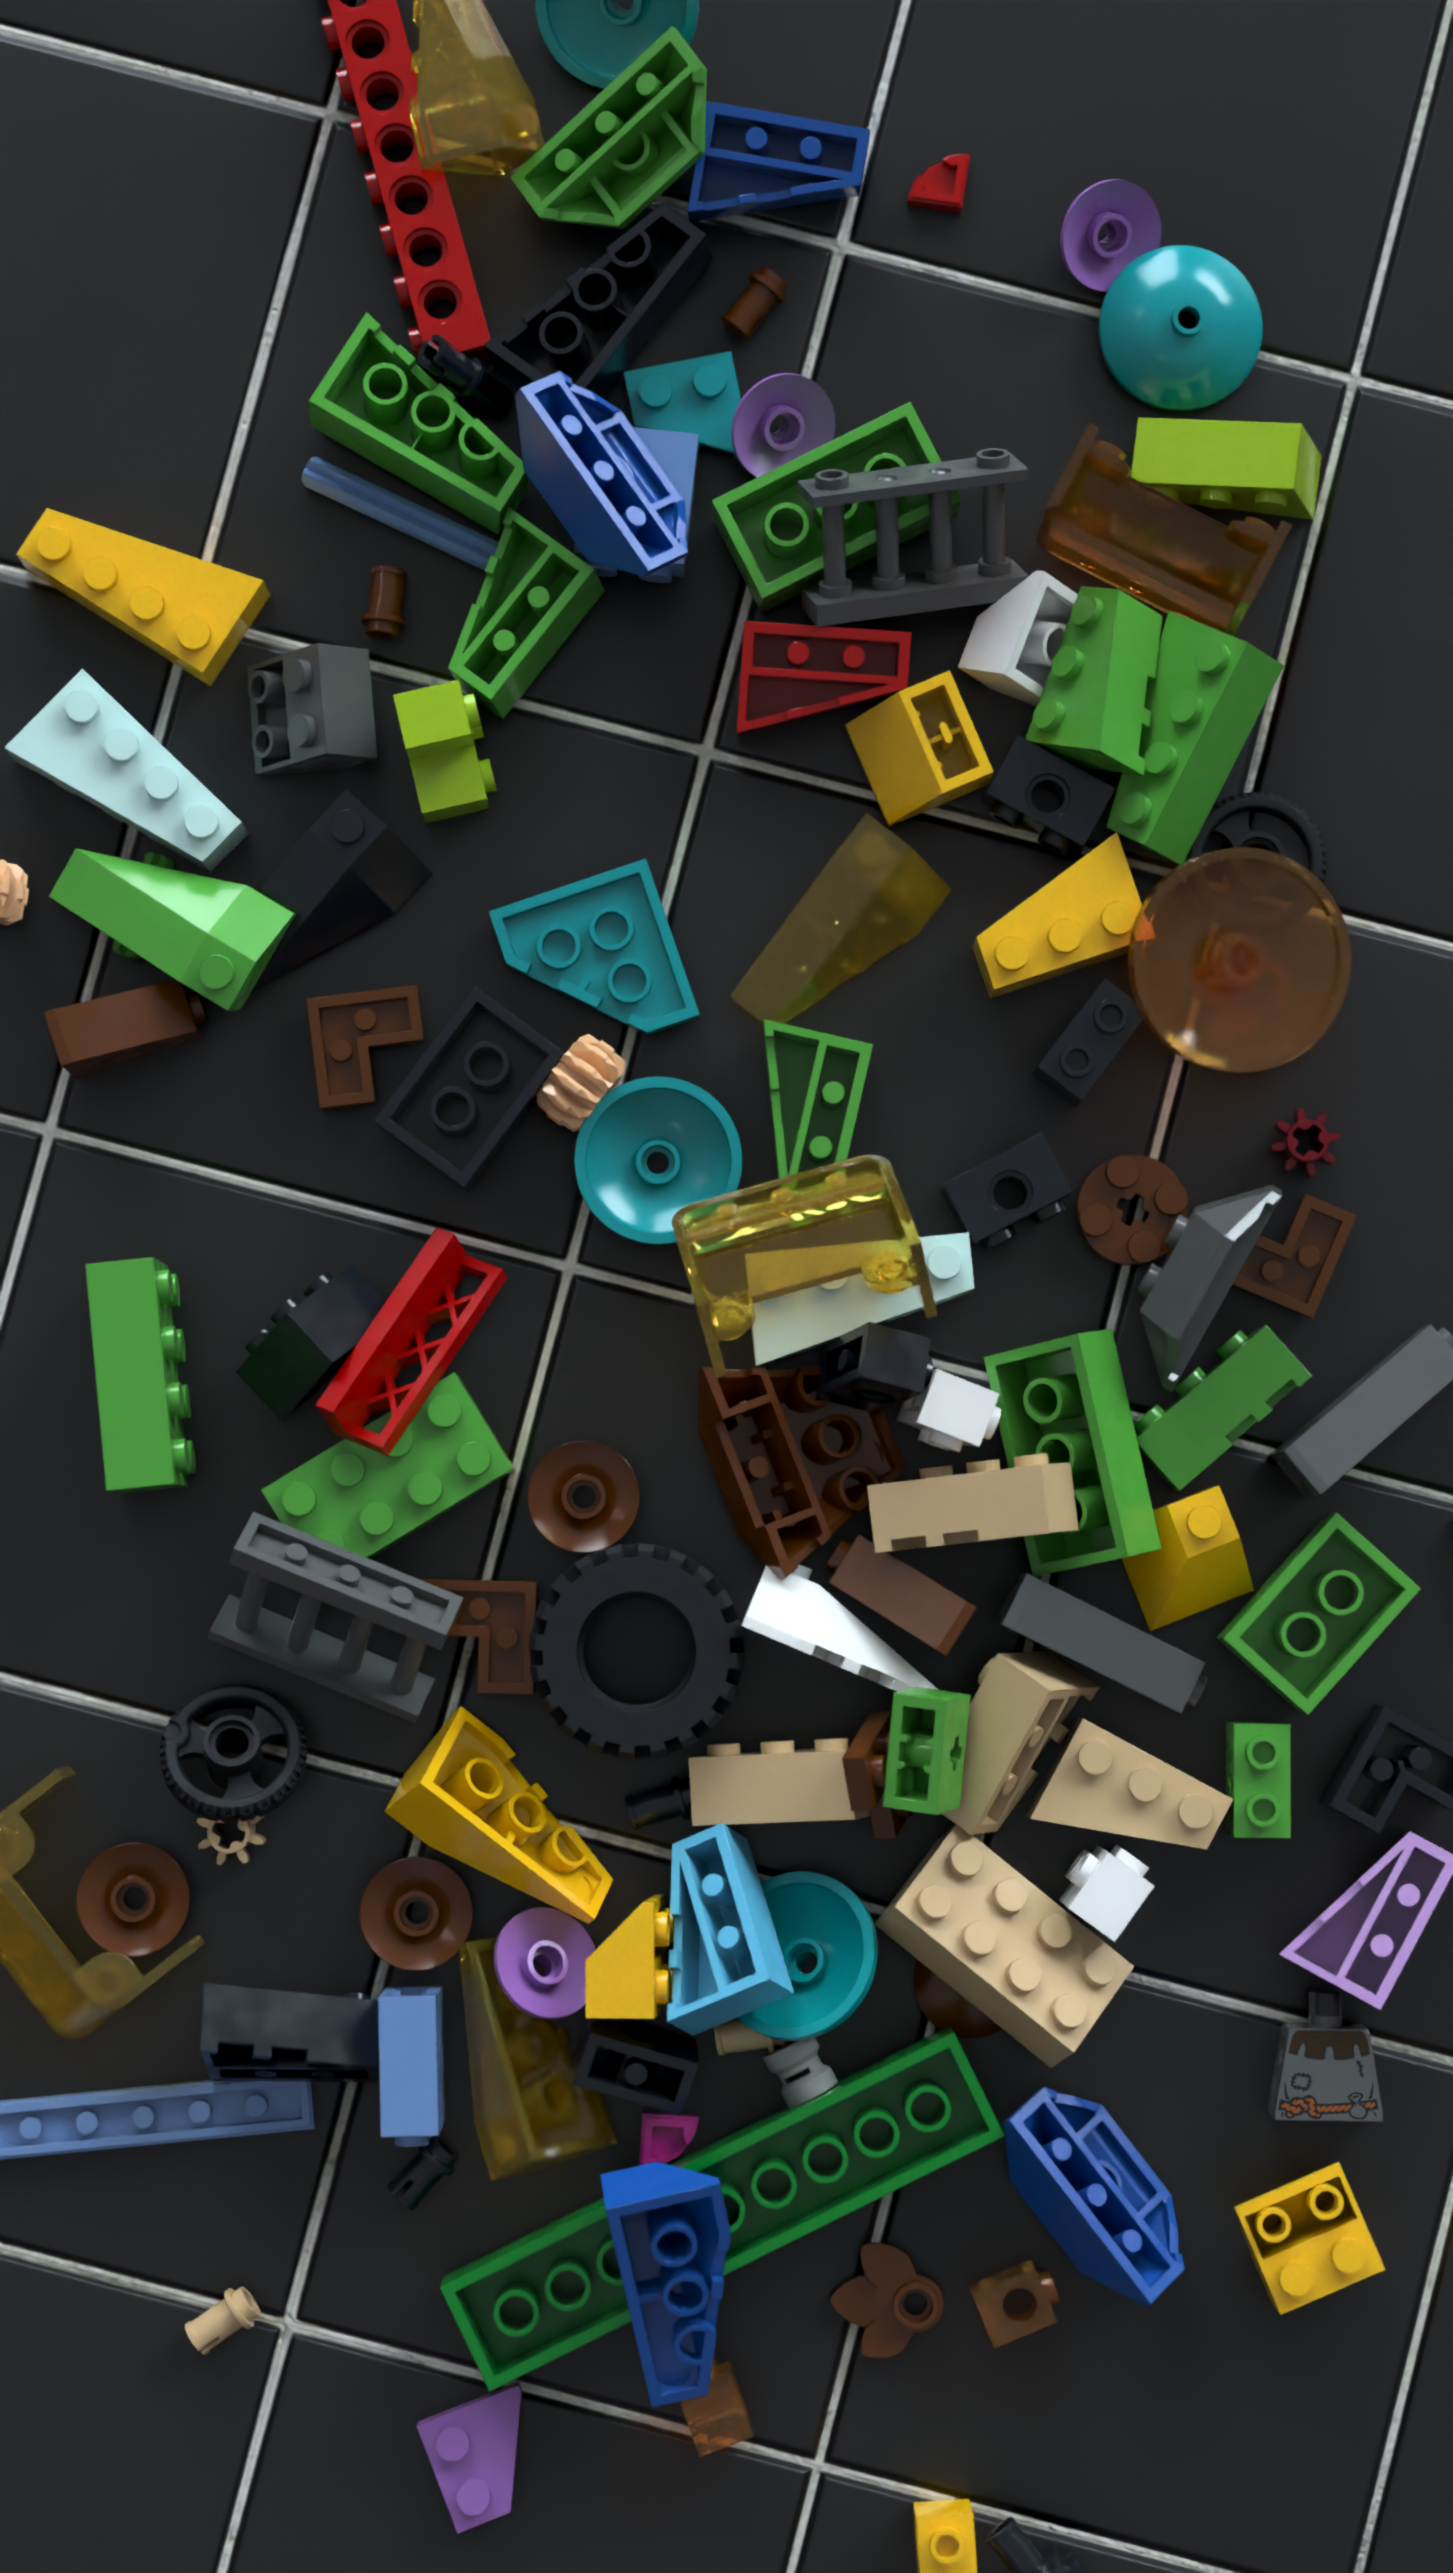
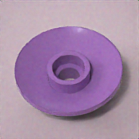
(1131, 225)
(805, 426)
(559, 1946)

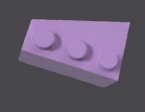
(1377, 1922)

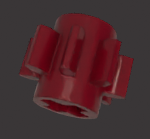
(1319, 1142)

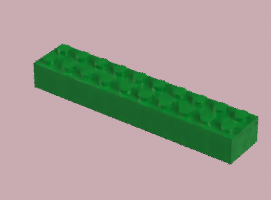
(776, 2186)

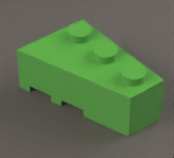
(1099, 682)

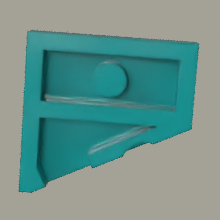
(687, 398)

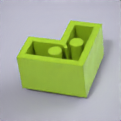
(439, 741)

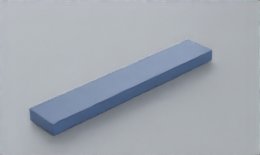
(152, 2116)

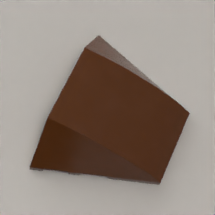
(788, 1459)

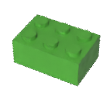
(1318, 1613)

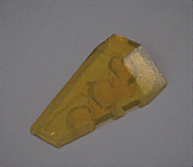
(470, 95)
(853, 914)
(523, 2079)

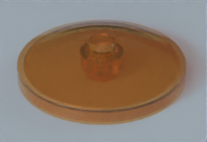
(1239, 960)

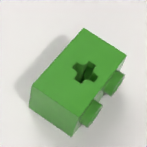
(926, 1750)
(1258, 1779)

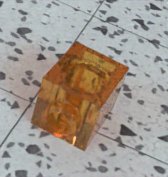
(1006, 2327)
(721, 2415)

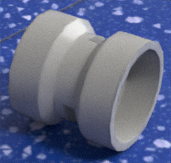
(794, 2058)

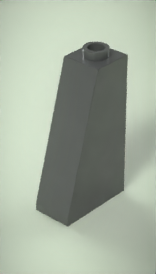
(1367, 1412)
(1102, 1643)

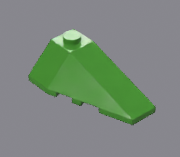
(186, 924)

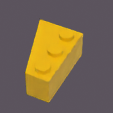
(1064, 925)

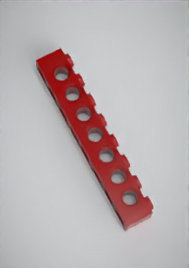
(394, 182)

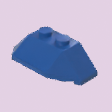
(599, 477)
(1094, 2193)

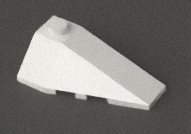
(819, 1625)

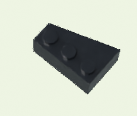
(288, 2035)

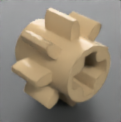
(217, 1839)

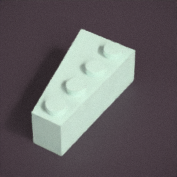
(113, 762)
(829, 1310)

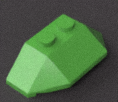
(623, 142)

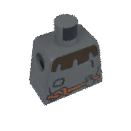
(1325, 2067)

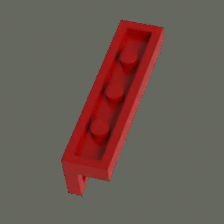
(390, 1343)

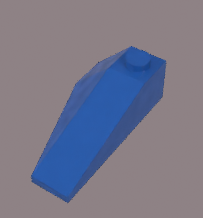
(671, 2259)

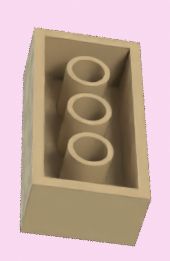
(1004, 1946)

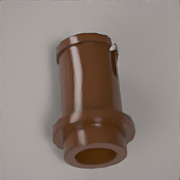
(755, 302)
(385, 603)

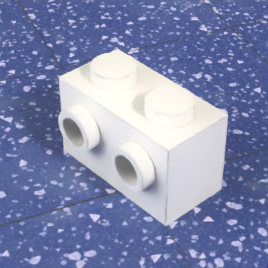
(952, 1412)
(1106, 1889)

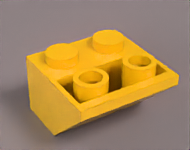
(920, 749)
(630, 1969)
(1308, 2238)

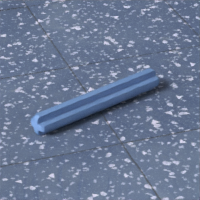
(398, 512)

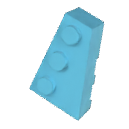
(723, 1933)

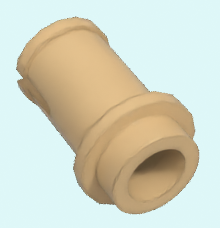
(738, 2037)
(223, 2319)

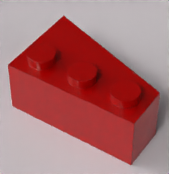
(815, 669)

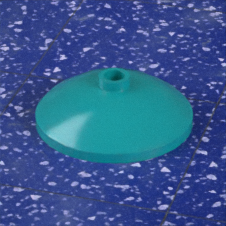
(601, 39)
(1159, 357)
(645, 1120)
(822, 1921)

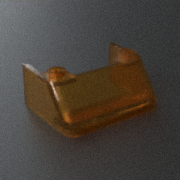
(1153, 542)

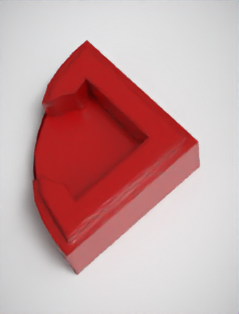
(941, 185)

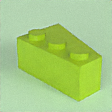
(1230, 464)

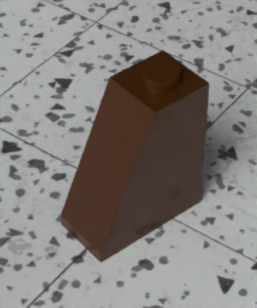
(125, 1027)
(899, 1594)

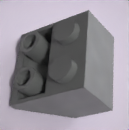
(312, 710)

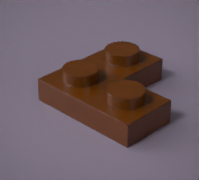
(345, 1031)
(1301, 1266)
(502, 1619)
(866, 1773)

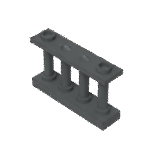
(942, 583)
(349, 1583)

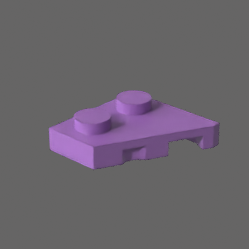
(475, 2455)

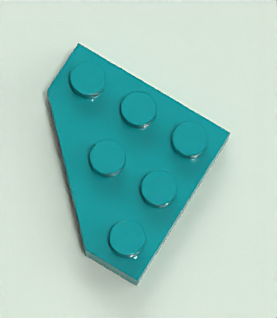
(603, 947)

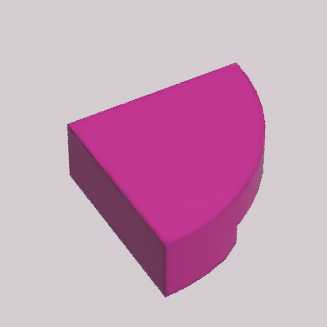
(665, 2136)

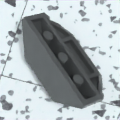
(1198, 1274)

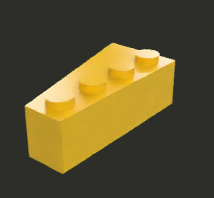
(153, 593)

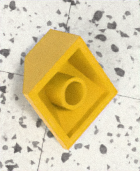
(1198, 1560)

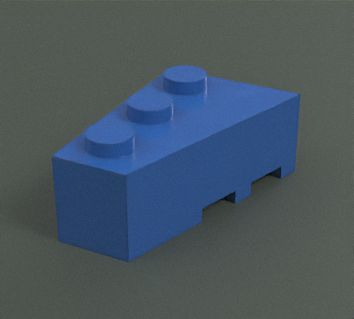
(773, 162)

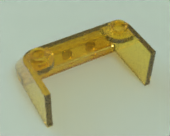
(794, 1238)
(65, 1994)

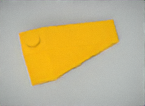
(483, 1812)

